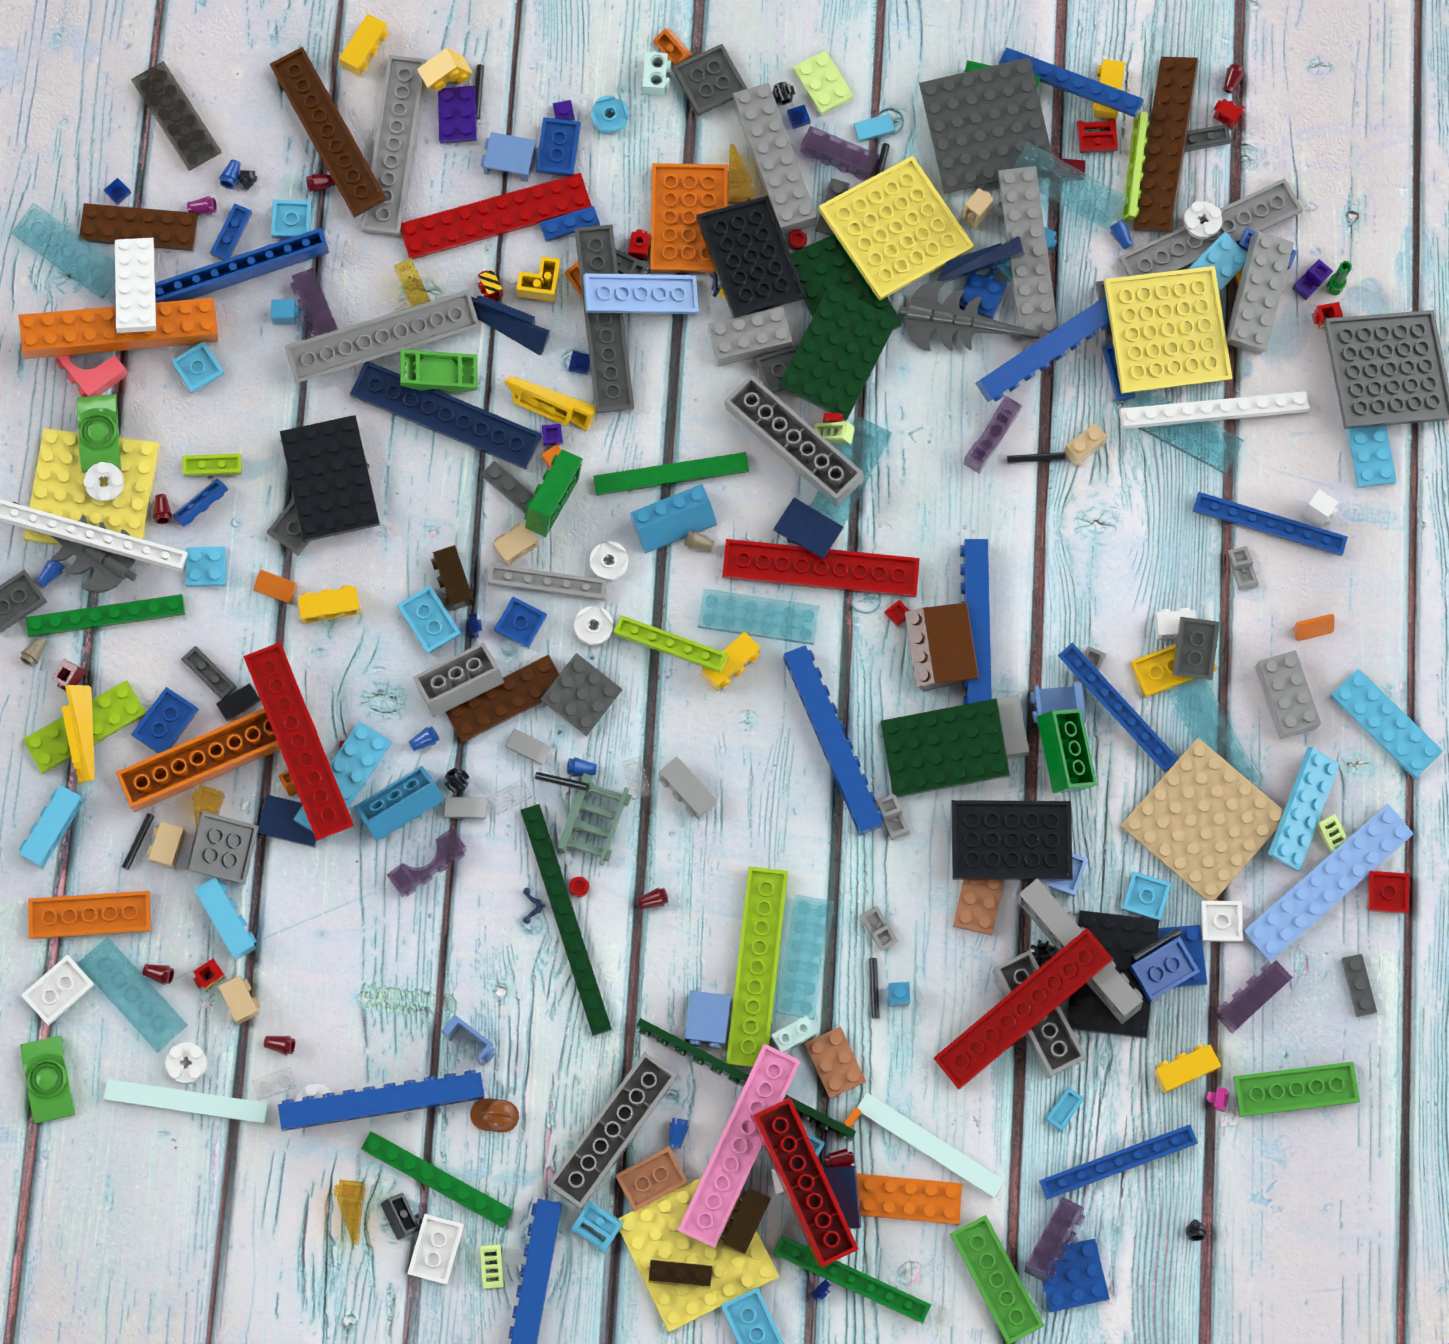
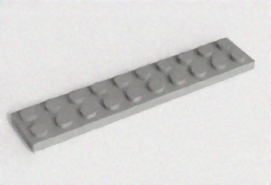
(395, 142)
(1181, 250)
(1030, 271)
(381, 336)

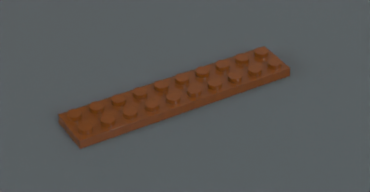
(328, 132)
(1166, 144)

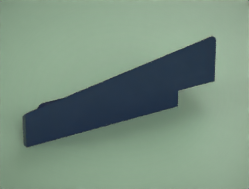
(981, 260)
(512, 323)

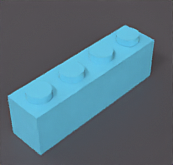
(51, 826)
(225, 918)

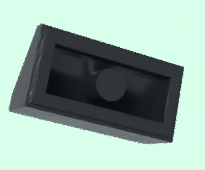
(400, 1216)

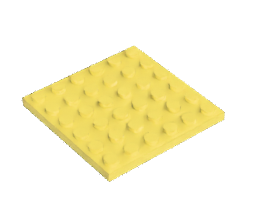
(895, 227)
(1167, 329)
(62, 491)
(654, 1235)

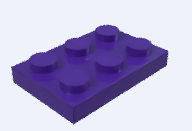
(457, 114)

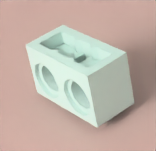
(655, 73)
(793, 1035)

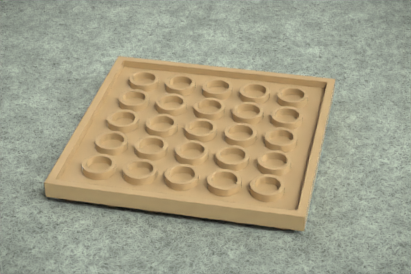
(1204, 820)

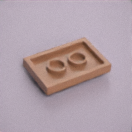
(978, 905)
(834, 1062)
(651, 1179)

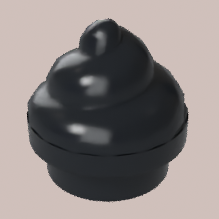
(247, 178)
(1195, 1231)

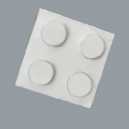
(1221, 921)

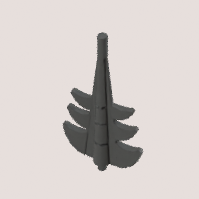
(927, 315)
(107, 566)

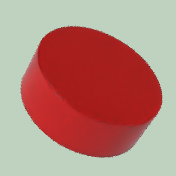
(797, 239)
(579, 887)

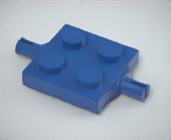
(985, 287)

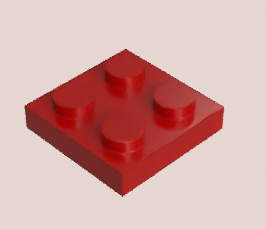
(1388, 892)

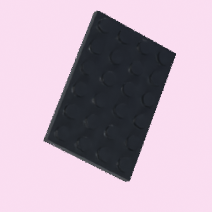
(750, 257)
(329, 478)
(1011, 840)
(1121, 939)

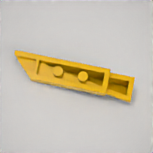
(551, 403)
(79, 730)

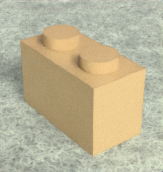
(977, 208)
(1085, 444)
(515, 543)
(166, 845)
(239, 999)

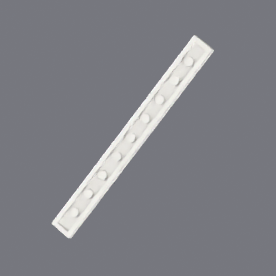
(1214, 410)
(92, 536)

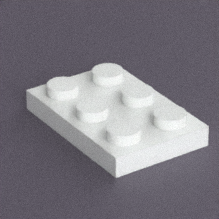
(58, 990)
(435, 1249)

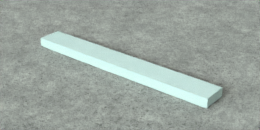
(185, 1101)
(930, 1145)

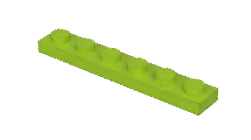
(1135, 163)
(670, 644)

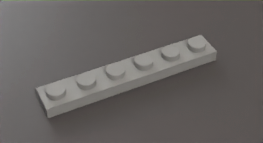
(547, 582)

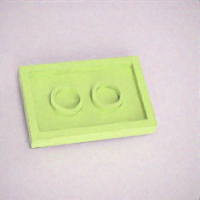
(823, 82)

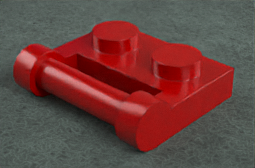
(1097, 141)

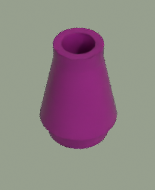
(203, 206)

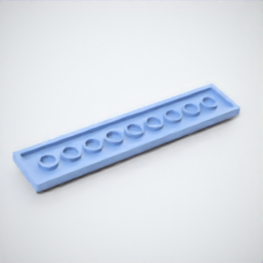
(1327, 882)

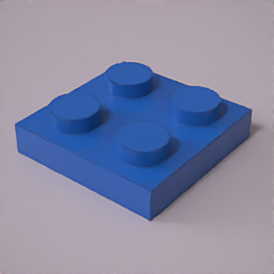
(520, 622)

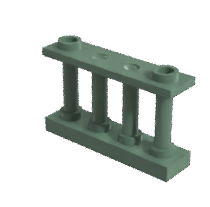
(574, 823)

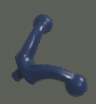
(715, 284)
(526, 891)

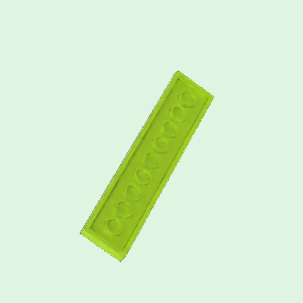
(757, 965)

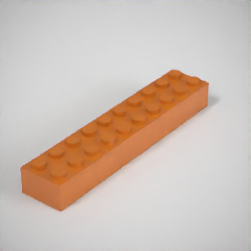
(95, 329)
(198, 760)

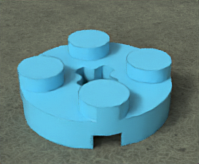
(606, 124)

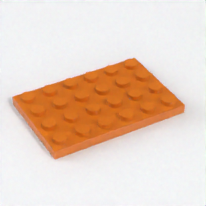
(676, 199)

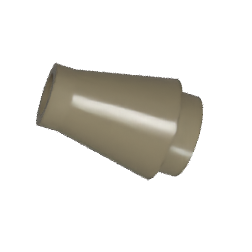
(698, 542)
(33, 652)

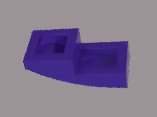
(1312, 279)

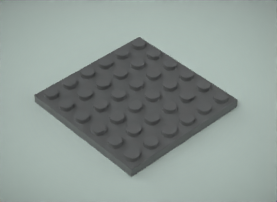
(983, 122)
(1388, 369)

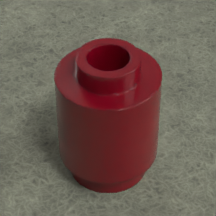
(839, 1158)

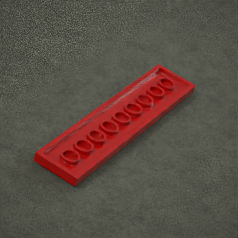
(494, 216)
(837, 571)
(298, 741)
(1023, 1008)

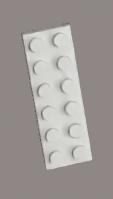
(135, 285)

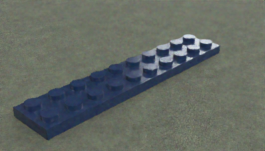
(447, 416)

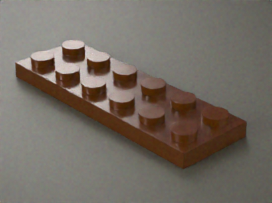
(111, 223)
(516, 695)

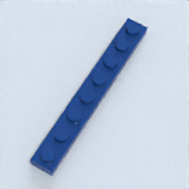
(1079, 84)
(1270, 524)
(1118, 707)
(1118, 1162)

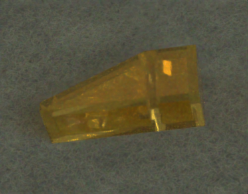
(739, 180)
(207, 800)
(350, 1200)

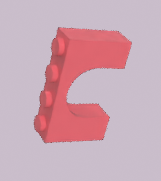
(96, 380)

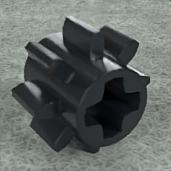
(783, 93)
(456, 780)
(1046, 955)

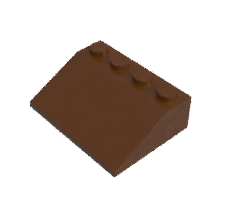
(941, 646)

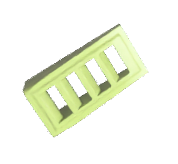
(845, 432)
(1325, 833)
(491, 1248)

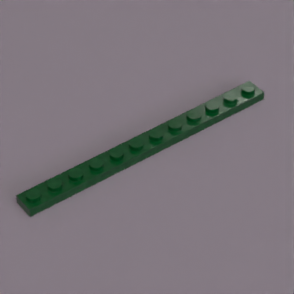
(566, 920)
(738, 1076)

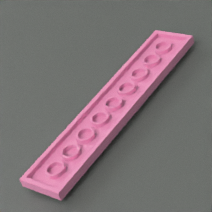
(737, 1147)

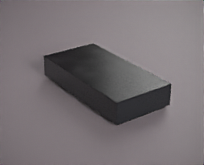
(238, 702)

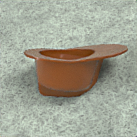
(494, 1115)

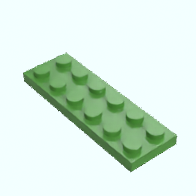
(1296, 1089)
(996, 1279)

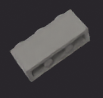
(1013, 726)
(687, 788)

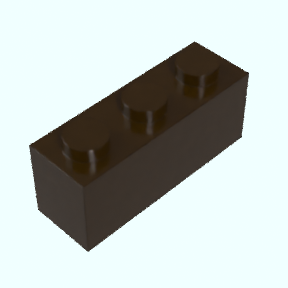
(452, 578)
(745, 1221)
(680, 1274)

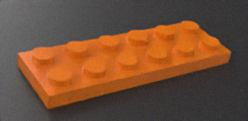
(89, 915)
(909, 1199)

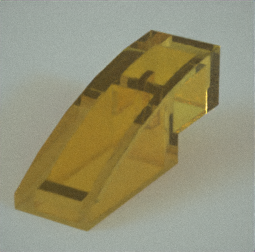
(411, 282)

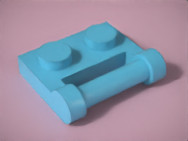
(600, 1221)

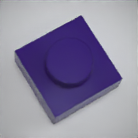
(563, 110)
(552, 434)

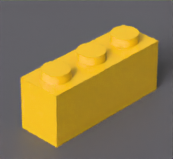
(364, 45)
(1111, 74)
(329, 604)
(740, 653)
(1186, 1068)

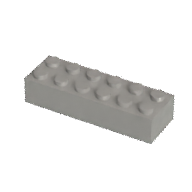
(1259, 292)
(1052, 1037)

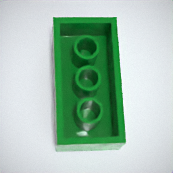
(553, 492)
(1066, 750)

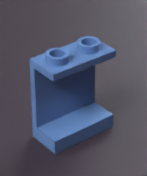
(509, 154)
(1057, 699)
(707, 1019)
(456, 1024)

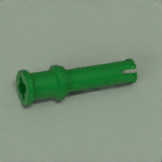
(1338, 279)

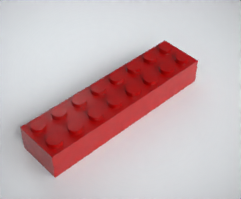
(804, 1182)

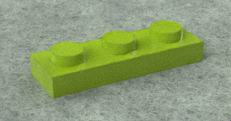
(212, 465)

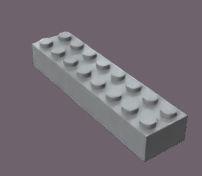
(774, 158)
(794, 440)
(1062, 929)
(612, 1131)

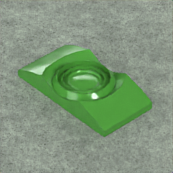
(438, 370)
(98, 431)
(47, 1079)

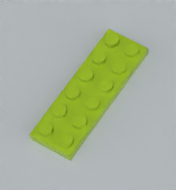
(110, 714)

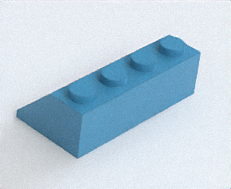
(673, 518)
(399, 803)

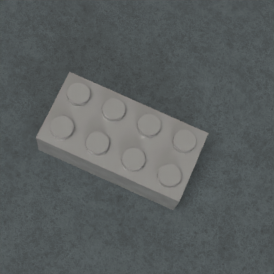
(749, 336)
(458, 679)
(1287, 694)

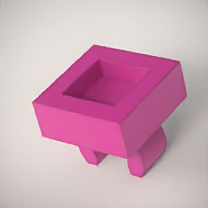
(1220, 1099)

